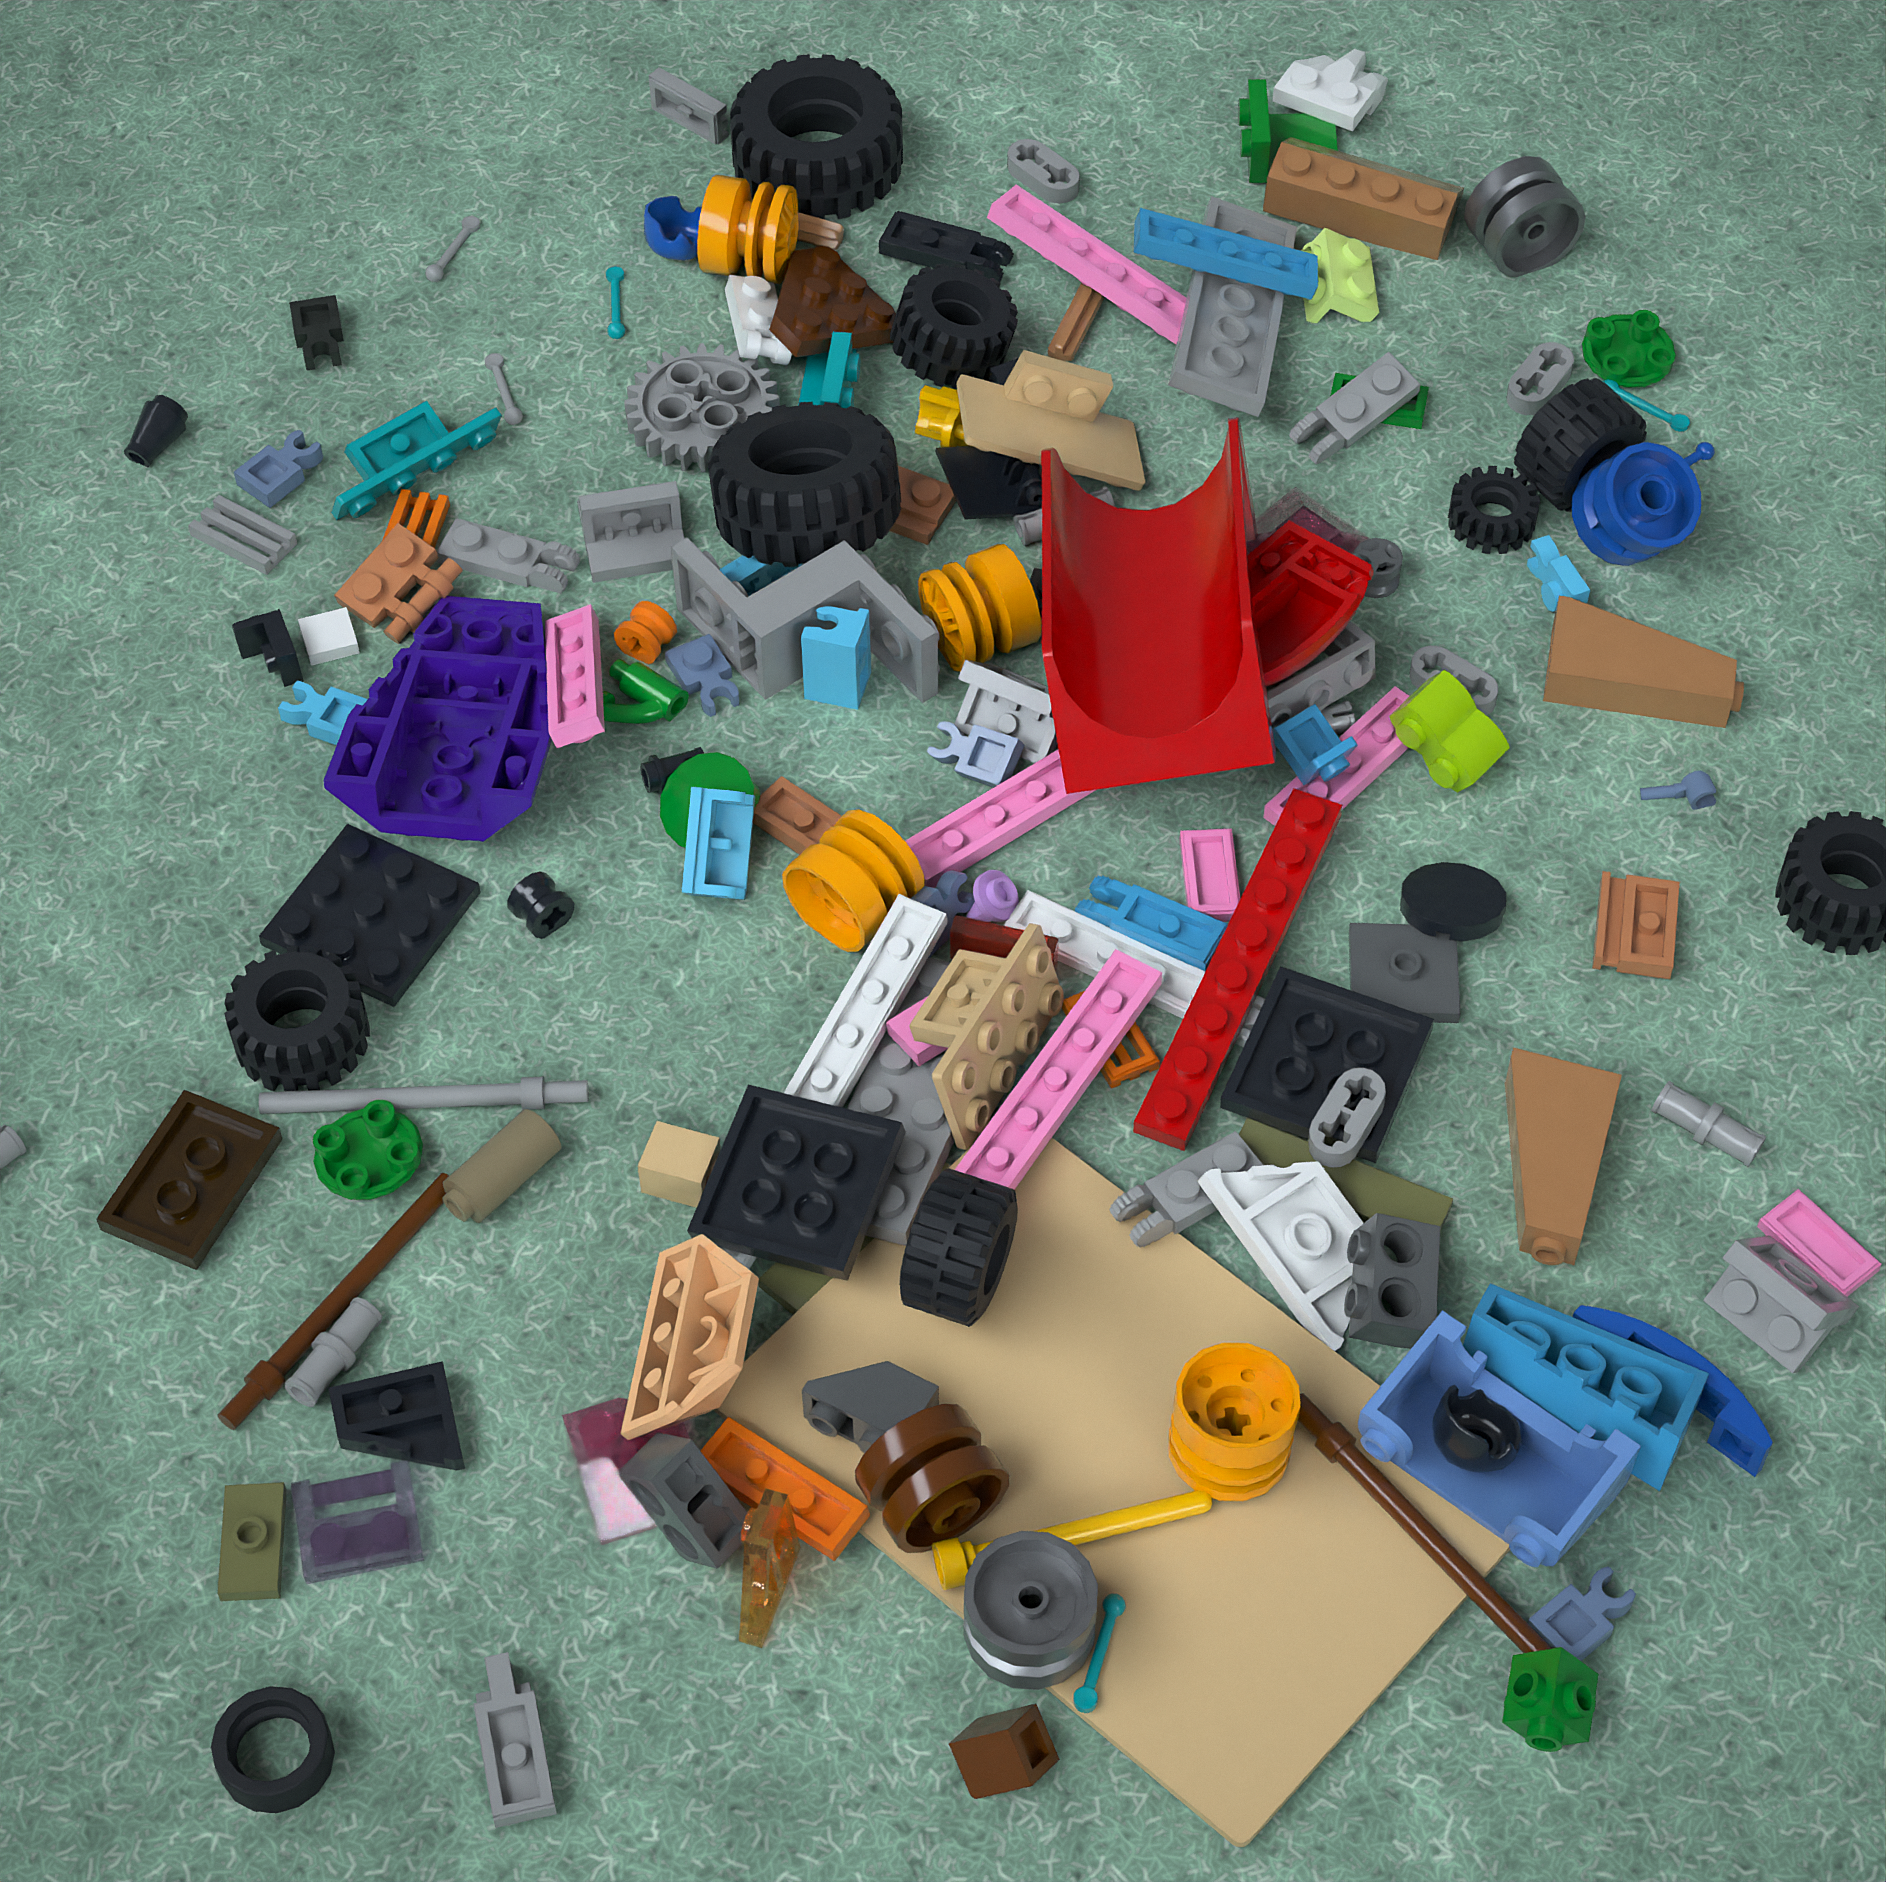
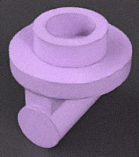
(994, 897)

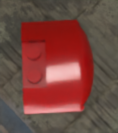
(1302, 597)

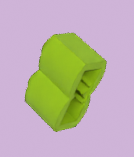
(1449, 732)

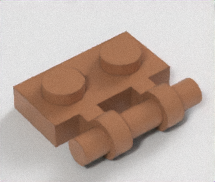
(388, 577)

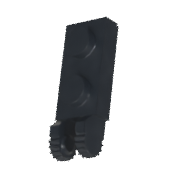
(936, 242)

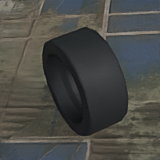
(287, 1791)

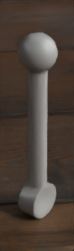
(435, 271)
(512, 414)

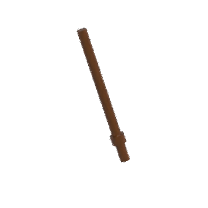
(268, 1377)
(1339, 1445)

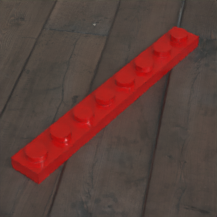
(1237, 970)

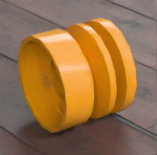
(747, 229)
(981, 606)
(852, 879)
(1233, 1421)

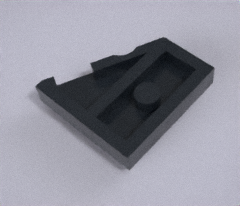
(400, 1417)

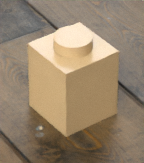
(677, 1163)

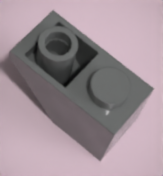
(865, 1401)

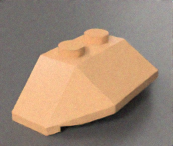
(690, 1336)

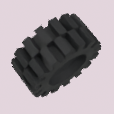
(1495, 489)

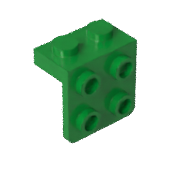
(1266, 131)

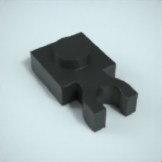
(317, 328)

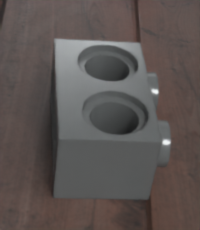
(1406, 1284)
(685, 1499)

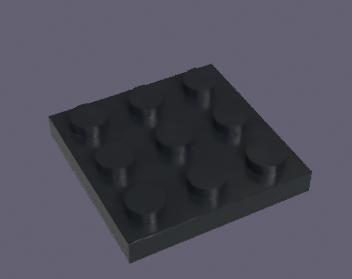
(373, 910)
(1311, 1037)
(797, 1181)

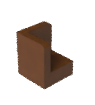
(1004, 1751)

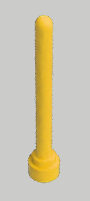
(955, 1557)

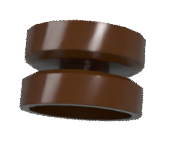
(931, 1477)

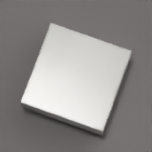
(328, 636)

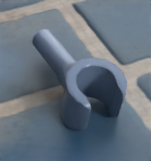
(1695, 786)

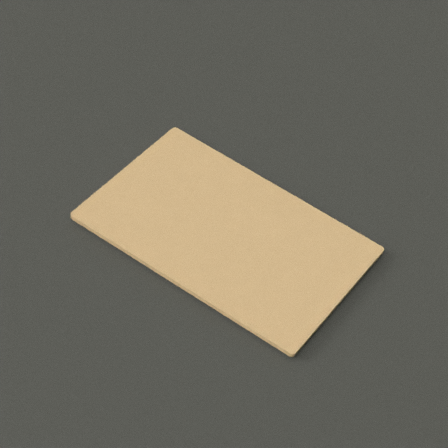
(1242, 1626)

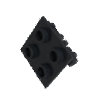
(990, 482)

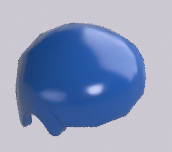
(671, 229)

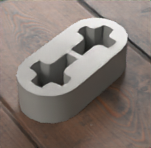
(1046, 167)
(1532, 373)
(1466, 673)
(1336, 1111)

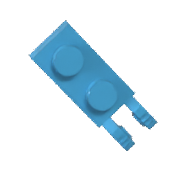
(1154, 921)

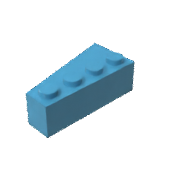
(1588, 1376)

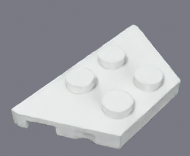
(1297, 1234)

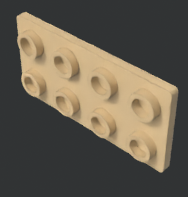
(1055, 407)
(990, 1021)

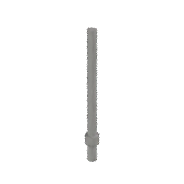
(530, 1094)

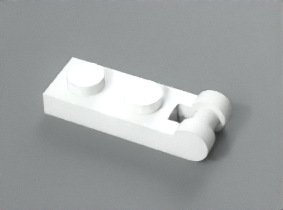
(751, 311)

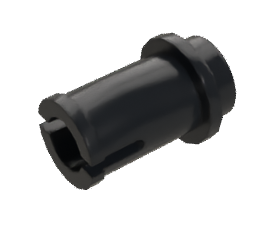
(657, 770)

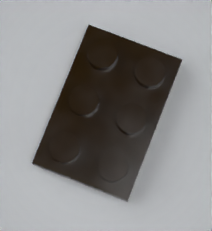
(189, 1179)

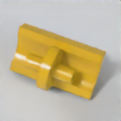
(940, 416)

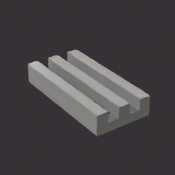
(688, 106)
(255, 522)

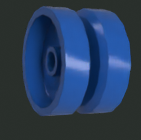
(1636, 504)

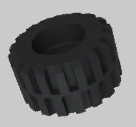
(953, 324)
(1574, 435)
(1820, 904)
(306, 1052)
(958, 1247)

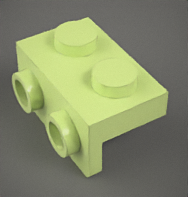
(1343, 278)

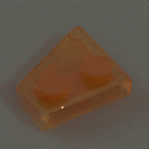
(769, 1557)

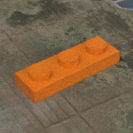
(821, 1510)

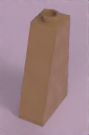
(1635, 669)
(1556, 1145)

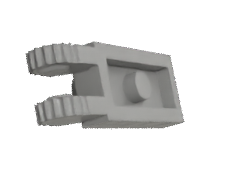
(1357, 407)
(508, 556)
(1176, 1192)

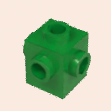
(1550, 1699)

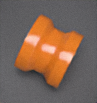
(645, 632)

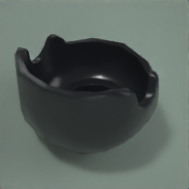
(1475, 1431)

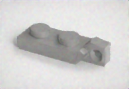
(512, 1747)

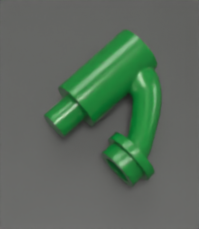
(655, 693)

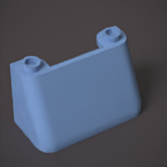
(1535, 1502)

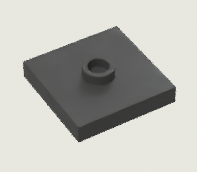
(1406, 969)

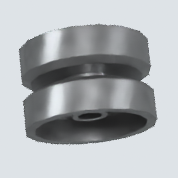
(1524, 216)
(1030, 1610)

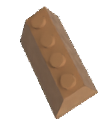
(1361, 198)

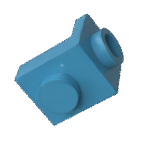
(1312, 746)

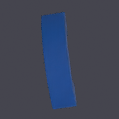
(1736, 1426)

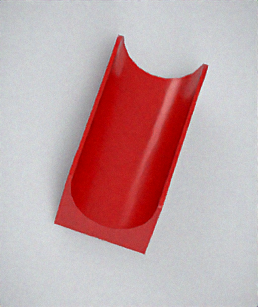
(1152, 630)

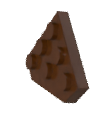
(826, 297)

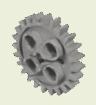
(694, 401)

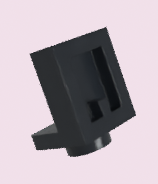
(269, 636)

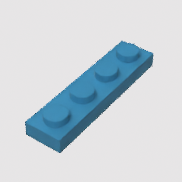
(1225, 254)

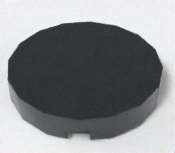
(1453, 901)

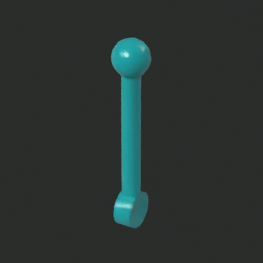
(616, 328)
(1677, 422)
(1086, 1697)

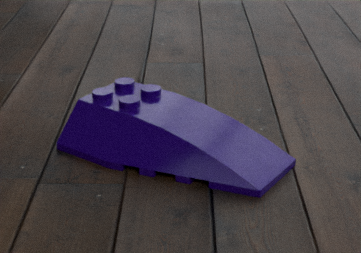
(453, 727)

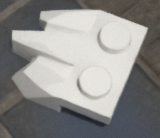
(1331, 89)

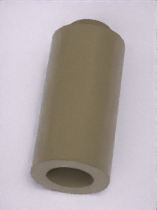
(500, 1167)

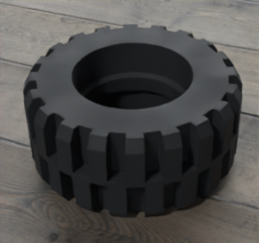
(812, 98)
(804, 482)

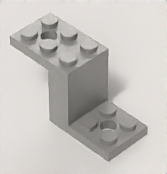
(765, 630)

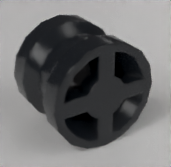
(540, 904)

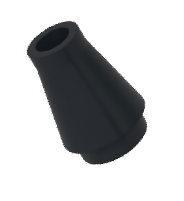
(156, 429)

